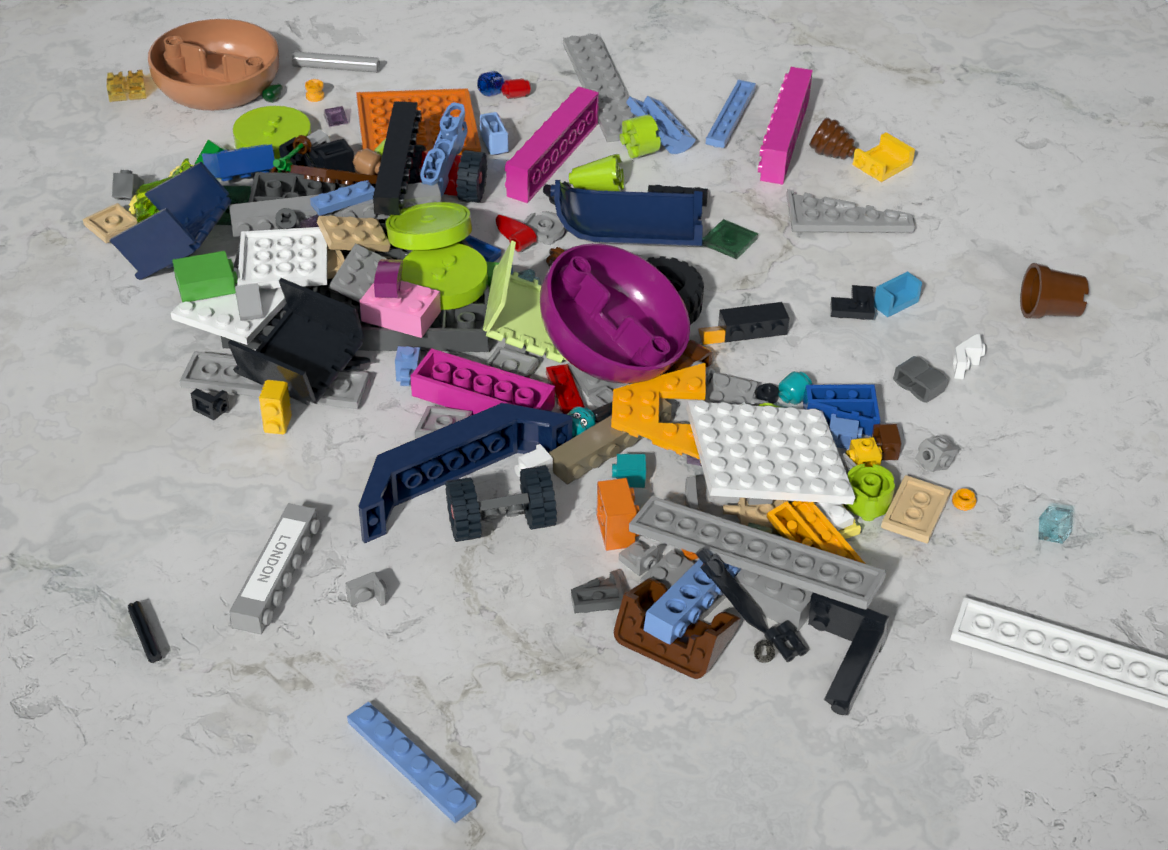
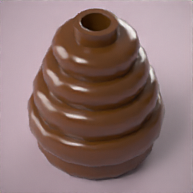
(832, 140)

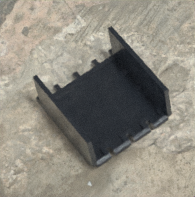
(304, 346)

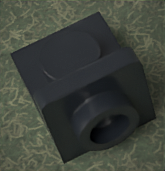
(209, 405)

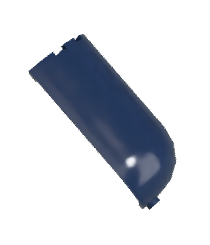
(630, 216)

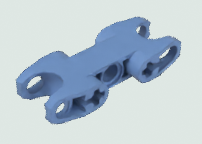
(448, 144)

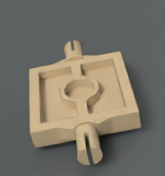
(752, 513)

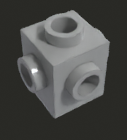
(936, 454)

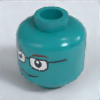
(582, 420)

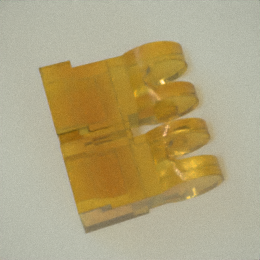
(118, 87)

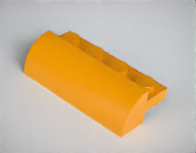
(809, 526)

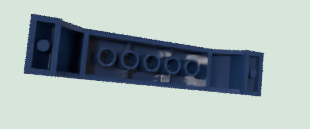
(452, 454)

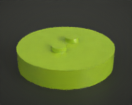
(270, 126)
(429, 226)
(453, 270)

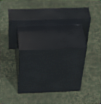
(333, 155)

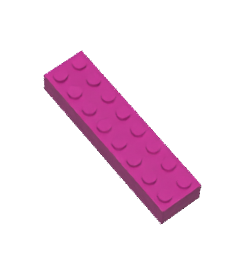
(785, 125)
(551, 144)

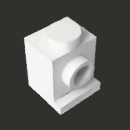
(533, 459)

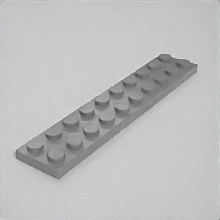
(599, 75)
(759, 552)

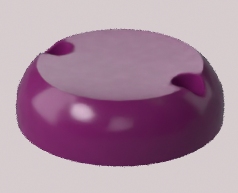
(613, 314)

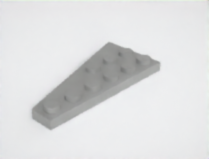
(841, 216)

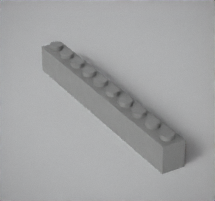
(262, 214)

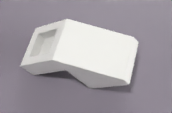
(967, 354)

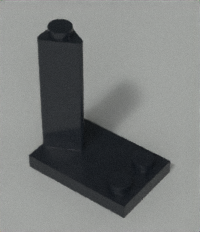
(868, 635)

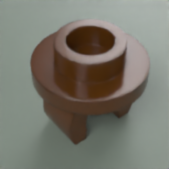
(554, 253)

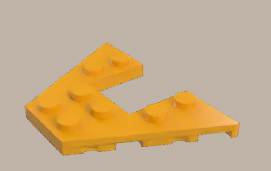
(637, 408)

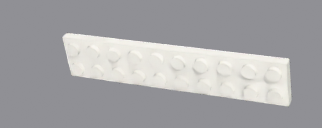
(1062, 651)

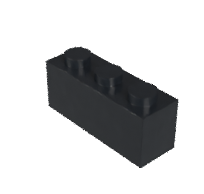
(754, 321)

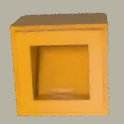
(712, 335)

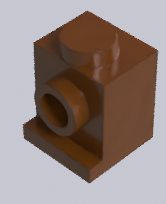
(888, 439)

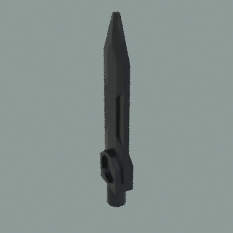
(731, 589)

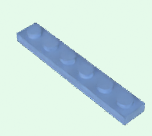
(730, 114)
(412, 762)

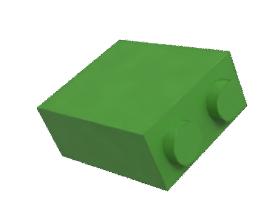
(204, 276)

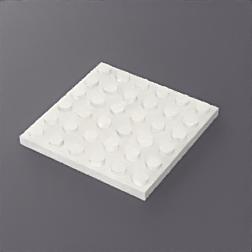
(768, 453)

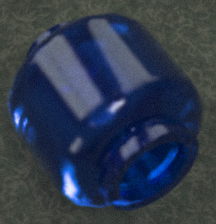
(490, 83)

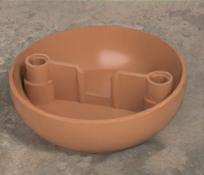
(214, 63)

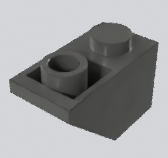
(125, 185)

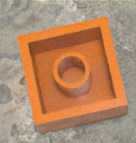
(615, 513)

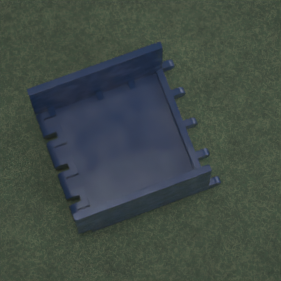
(188, 212)

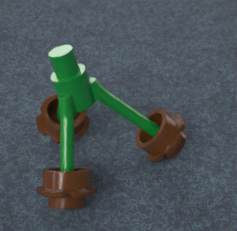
(301, 145)

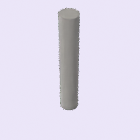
(335, 61)

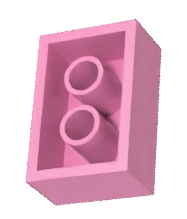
(409, 313)

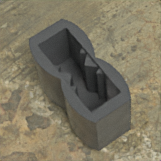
(920, 379)

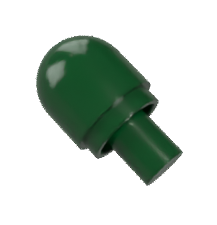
(272, 93)

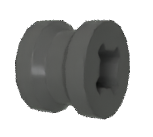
(287, 223)

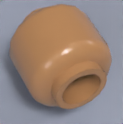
(367, 162)

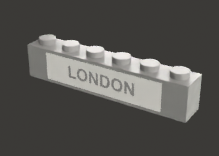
(274, 569)

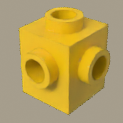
(865, 452)

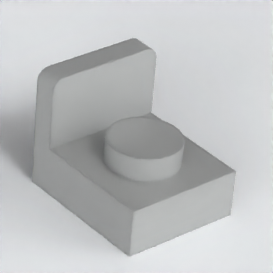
(639, 558)
(366, 587)

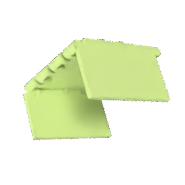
(515, 311)

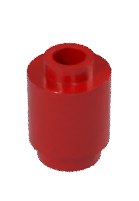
(516, 88)

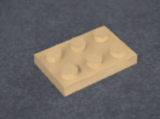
(344, 232)
(916, 509)

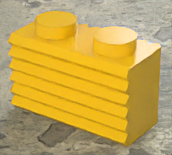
(275, 407)

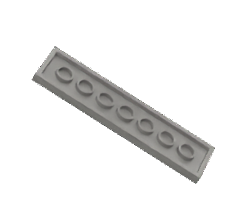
(216, 374)

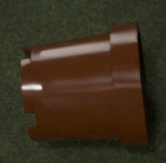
(1052, 293)

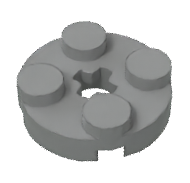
(545, 234)

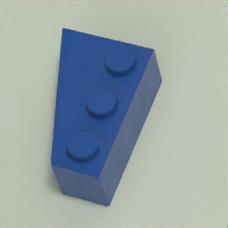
(240, 161)
(846, 401)

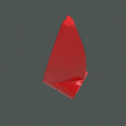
(516, 231)

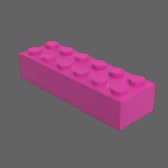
(475, 386)

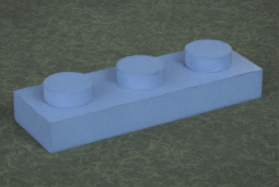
(342, 197)

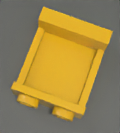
(885, 159)

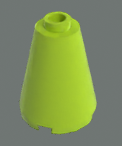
(599, 175)

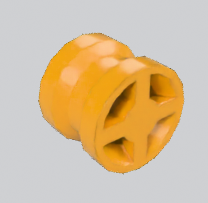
(314, 90)

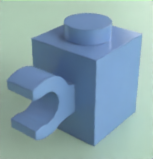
(406, 362)

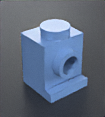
(844, 431)

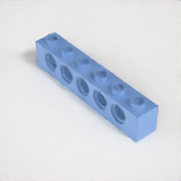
(683, 603)

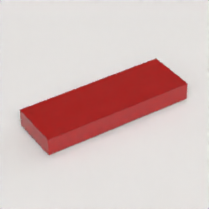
(565, 388)

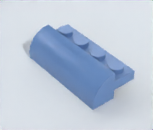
(670, 130)

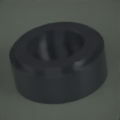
(768, 392)

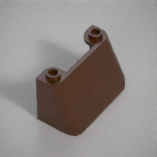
(691, 653)

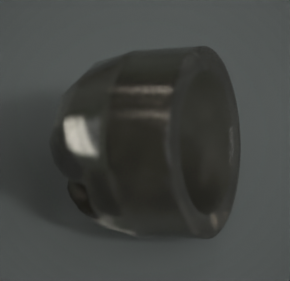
(770, 651)

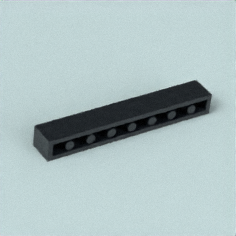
(397, 158)

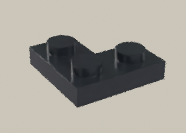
(857, 307)

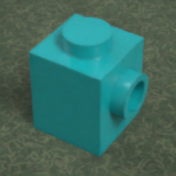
(631, 467)

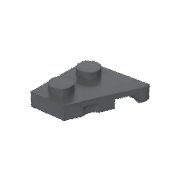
(598, 595)

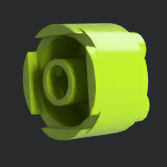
(640, 136)
(872, 491)

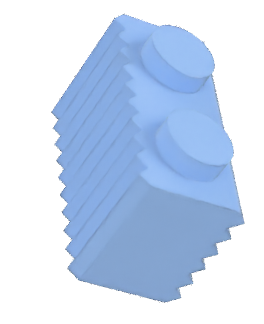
(494, 133)

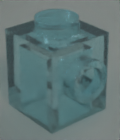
(1055, 524)

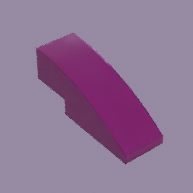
(388, 278)

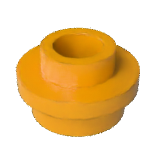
(964, 499)

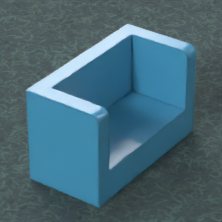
(897, 294)

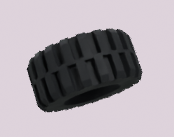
(685, 280)

